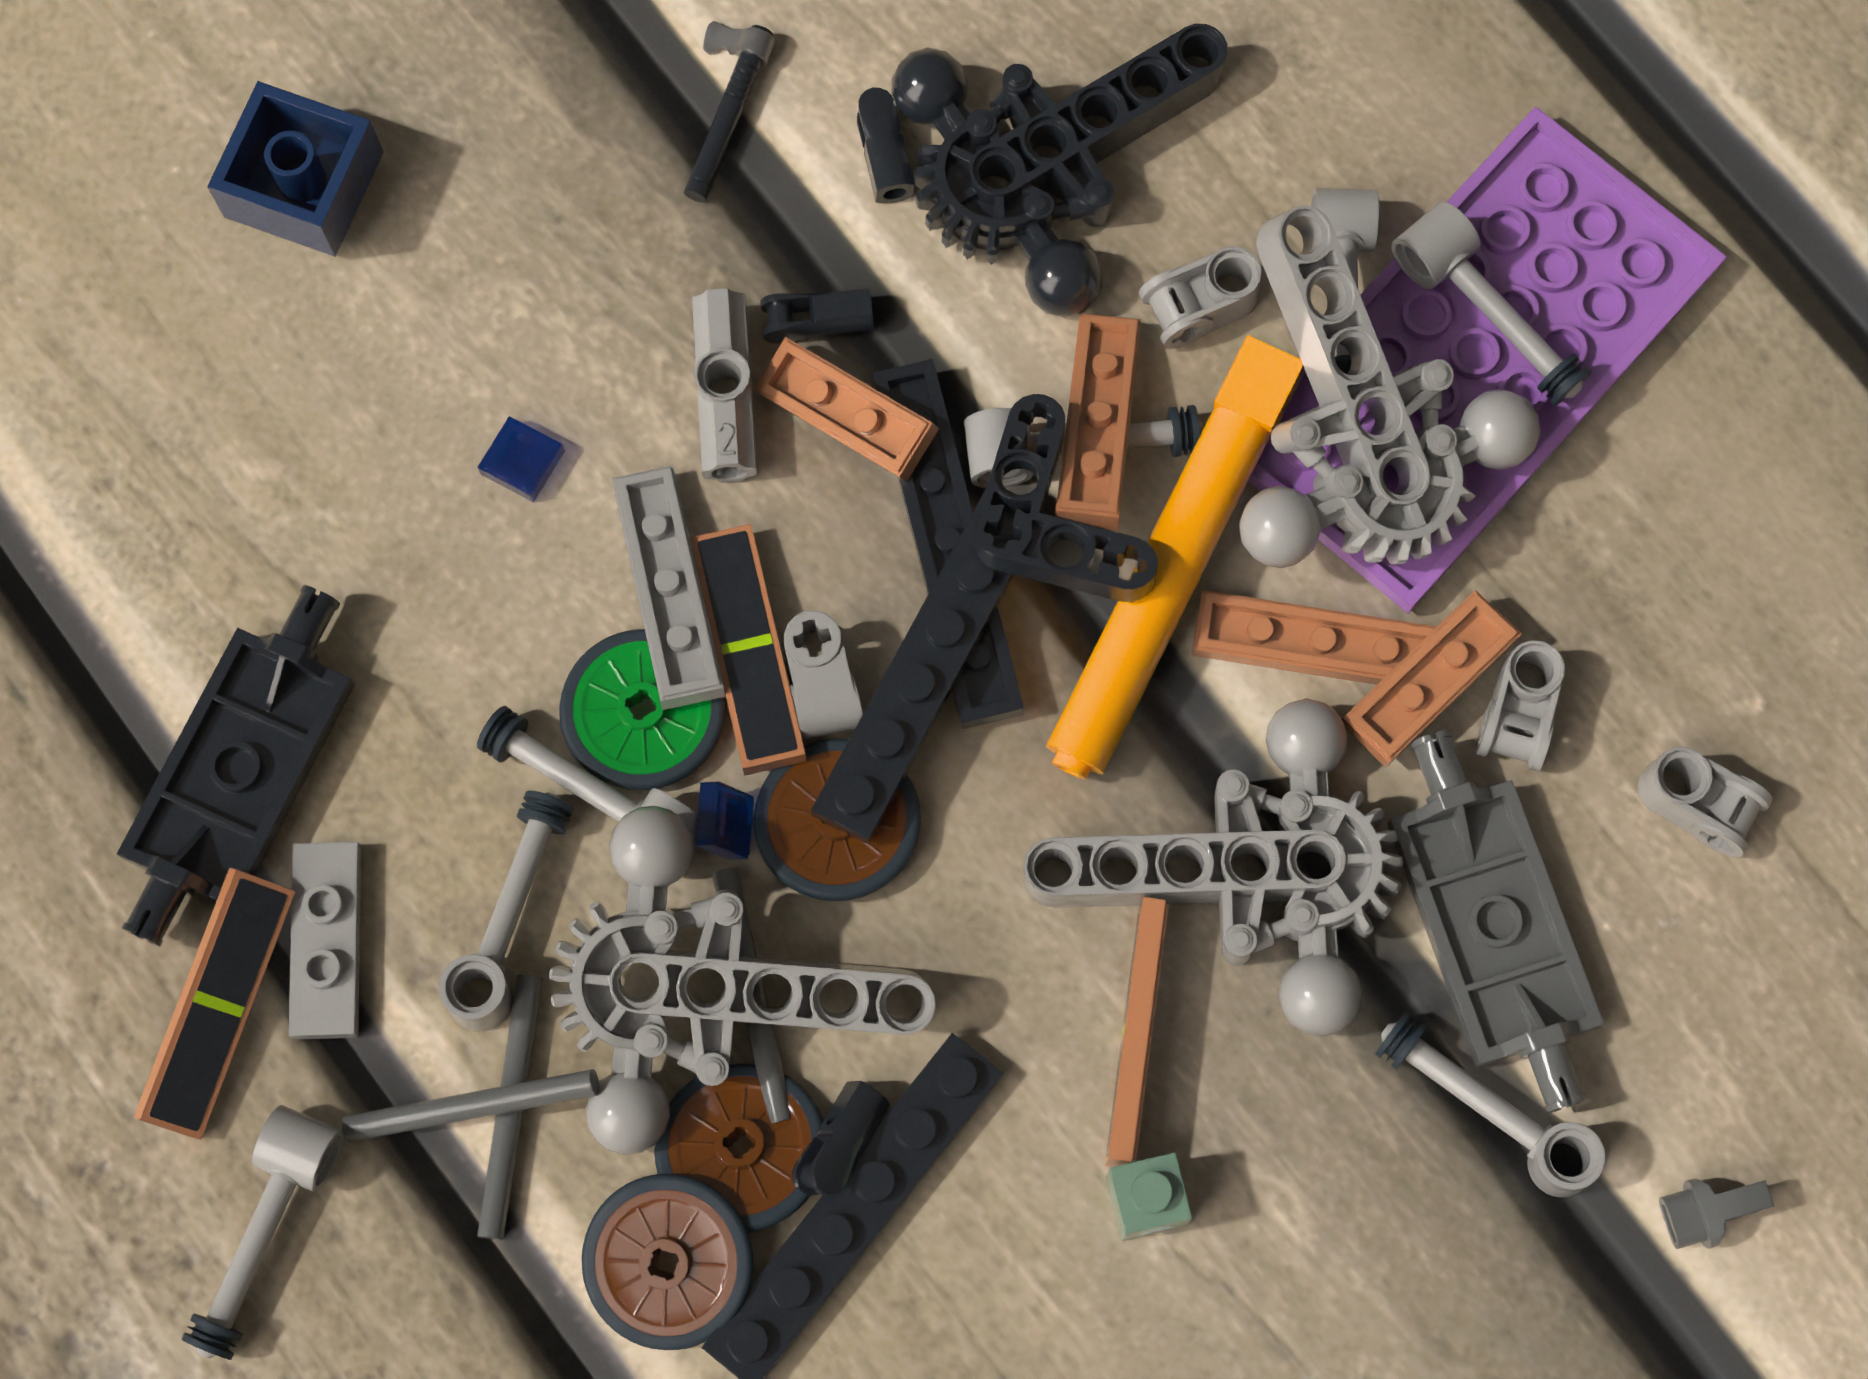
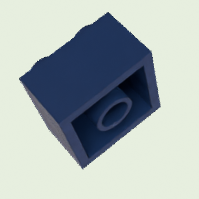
(296, 168)

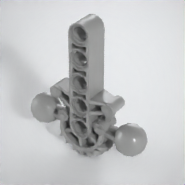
(1495, 429)
(1306, 742)
(650, 853)

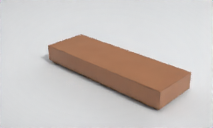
(846, 409)
(1430, 678)

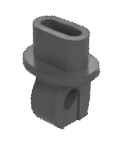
(1700, 1214)

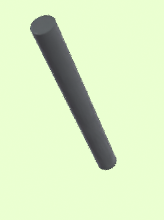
(761, 1035)
(471, 1105)
(508, 1125)

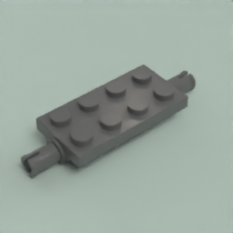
(1495, 923)

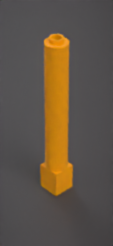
(1184, 541)

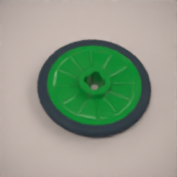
(607, 735)

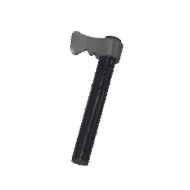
(753, 50)

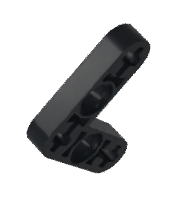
(1037, 531)

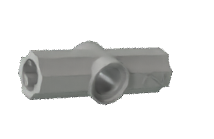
(727, 418)

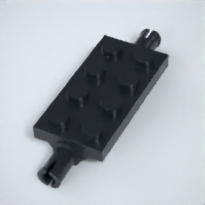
(235, 765)

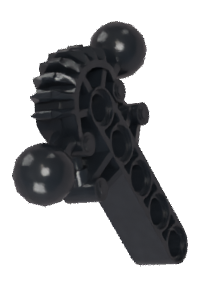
(1060, 273)

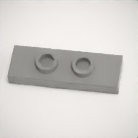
(325, 940)

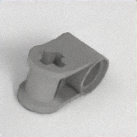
(1193, 303)
(822, 685)
(1521, 717)
(1716, 804)

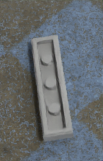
(668, 588)

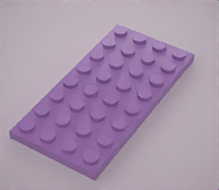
(1580, 262)

